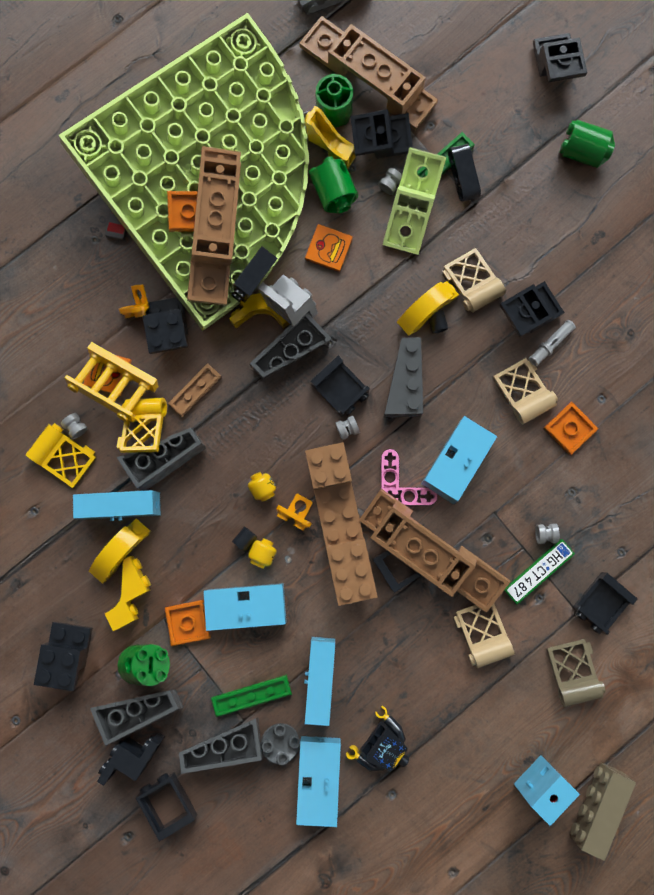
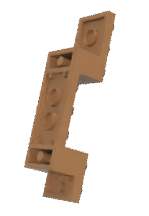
(373, 65)
(214, 226)
(341, 524)
(431, 555)

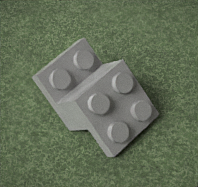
(288, 299)

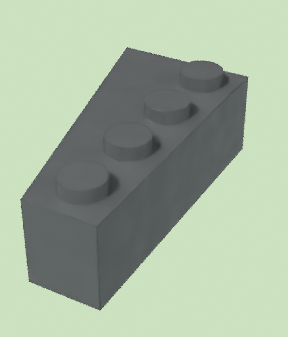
(290, 346)
(150, 467)
(131, 715)

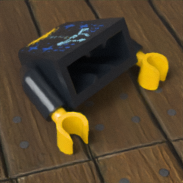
(384, 747)

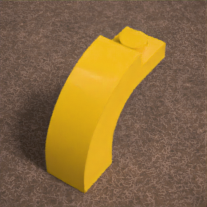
(254, 305)
(426, 306)
(117, 549)

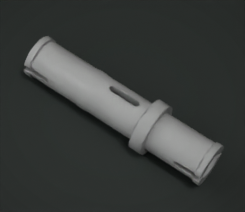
(546, 349)

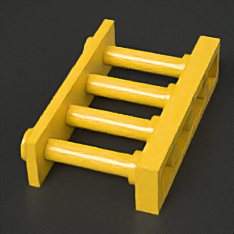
(113, 364)

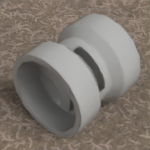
(390, 181)
(74, 425)
(351, 425)
(547, 533)

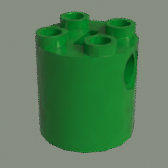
(335, 98)
(588, 143)
(333, 185)
(144, 664)

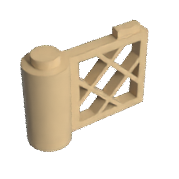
(478, 294)
(533, 404)
(486, 650)

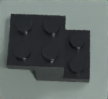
(560, 57)
(381, 134)
(531, 308)
(165, 326)
(63, 656)
(129, 758)

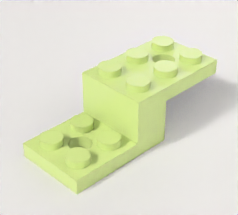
(414, 201)

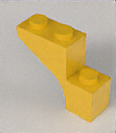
(323, 134)
(133, 586)

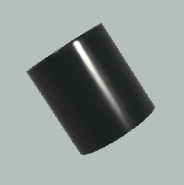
(438, 322)
(244, 539)

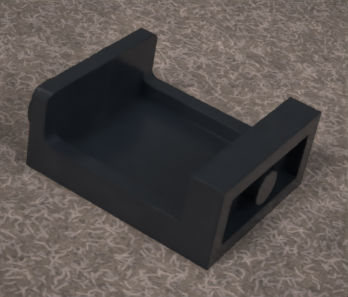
(340, 387)
(603, 603)

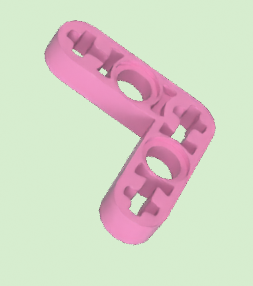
(394, 486)

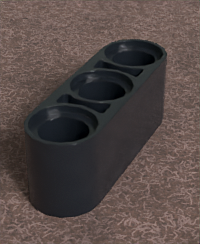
(464, 172)

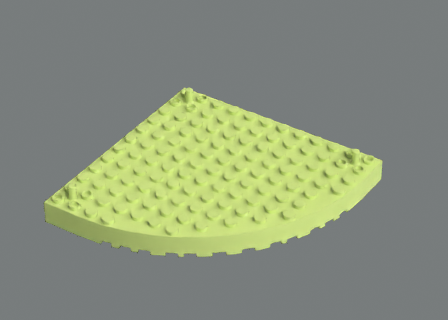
(151, 140)

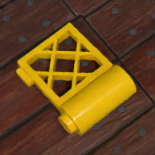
(145, 410)
(48, 445)

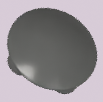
(280, 743)

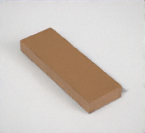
(195, 390)

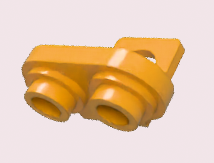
(141, 305)
(289, 513)

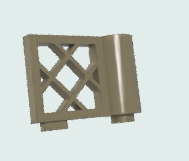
(579, 689)

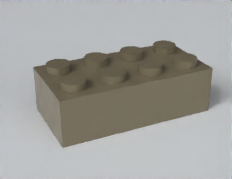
(602, 811)

